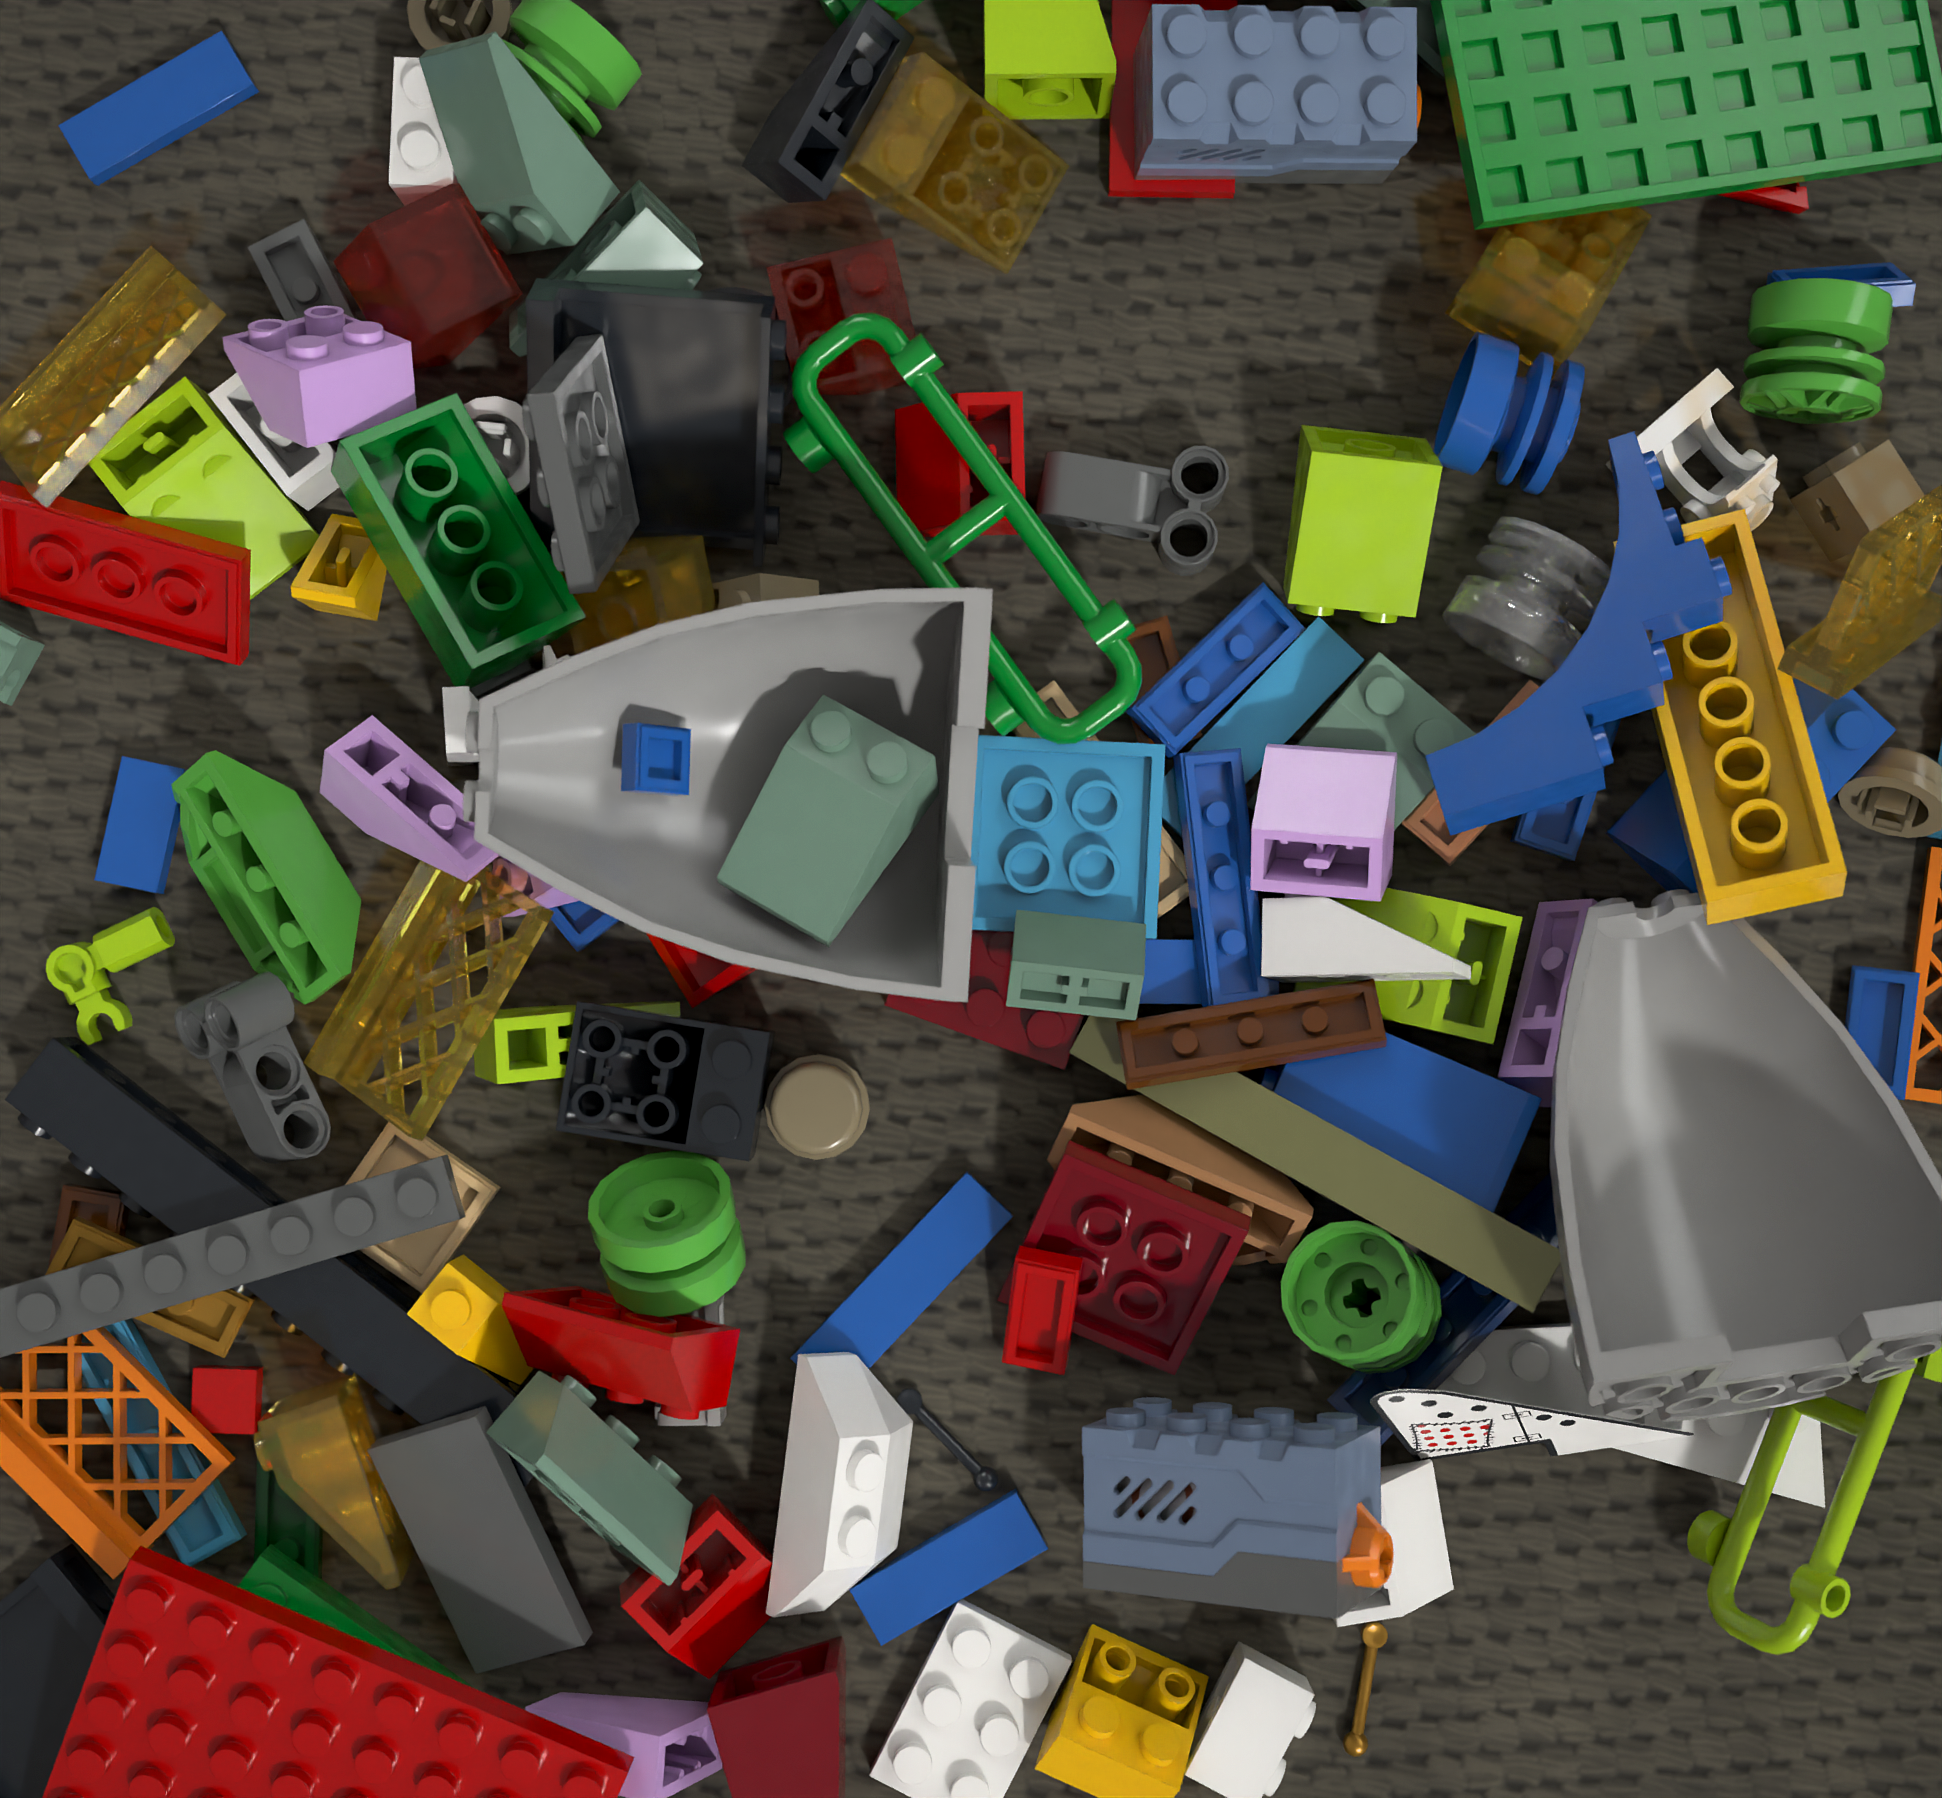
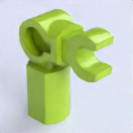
(81, 968)

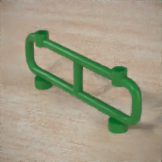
(821, 438)

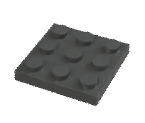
(582, 463)

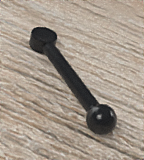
(984, 1477)

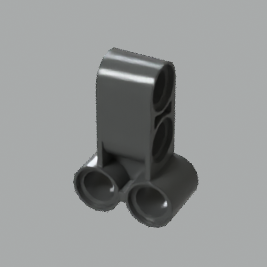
(1134, 500)
(234, 1032)

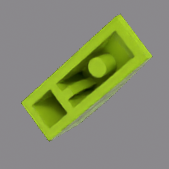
(536, 1041)

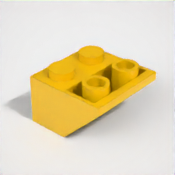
(1122, 1721)

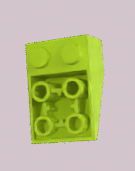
(196, 474)
(1461, 930)

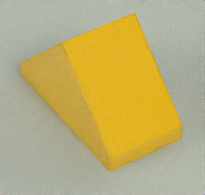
(342, 572)

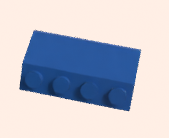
(1842, 740)

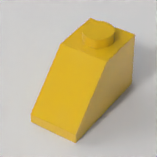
(468, 1317)

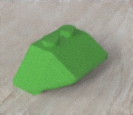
(269, 874)

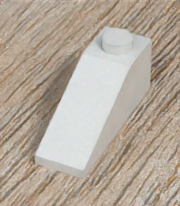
(1328, 942)

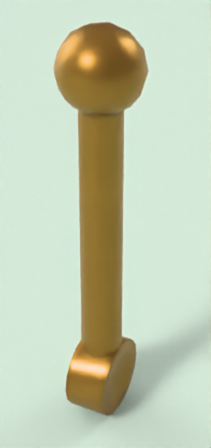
(1374, 1637)

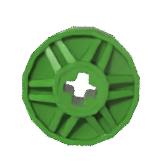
(572, 60)
(1816, 350)
(1330, 1280)

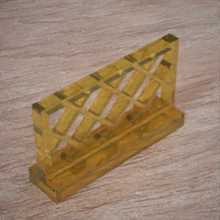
(102, 373)
(1879, 604)
(401, 969)

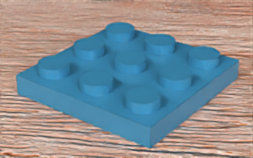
(1067, 830)

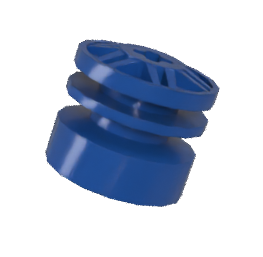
(1509, 413)

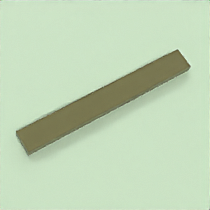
(1347, 1172)

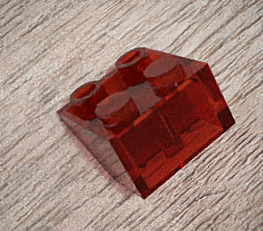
(832, 287)

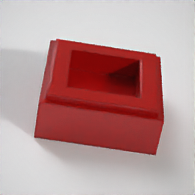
(227, 1398)

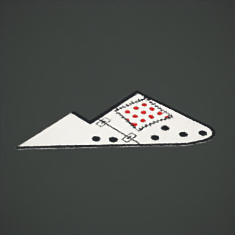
(1457, 1424)

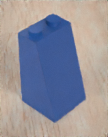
(1418, 1111)

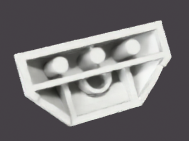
(837, 1484)

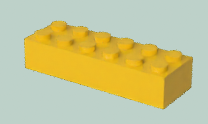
(1743, 751)

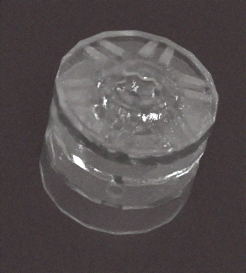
(1532, 595)

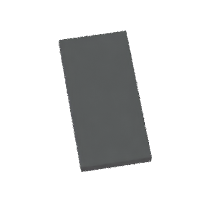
(480, 1541)

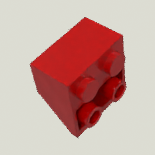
(931, 474)
(715, 1597)

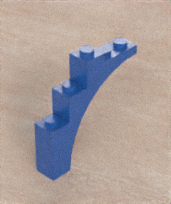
(1615, 670)

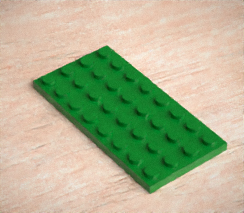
(1680, 98)

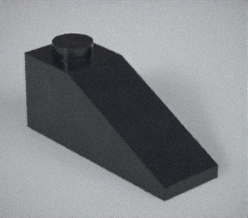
(829, 106)

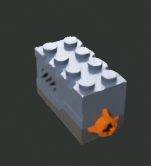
(1275, 94)
(1234, 1507)

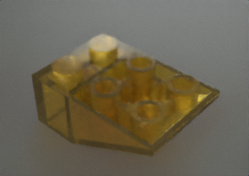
(954, 164)
(1547, 280)

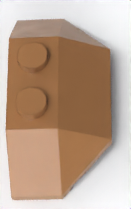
(1193, 1158)

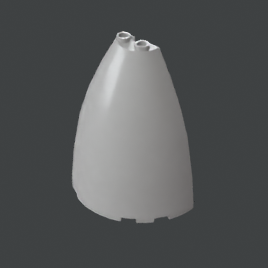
(743, 689)
(1729, 1177)

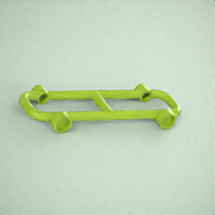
(1814, 1586)

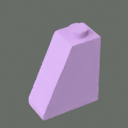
(667, 1737)

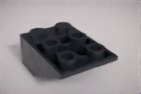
(665, 1080)

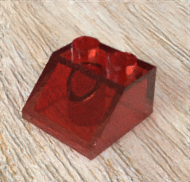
(429, 275)

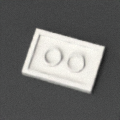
(971, 1709)

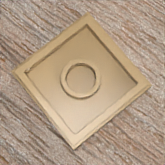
(423, 1254)

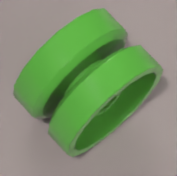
(667, 1233)

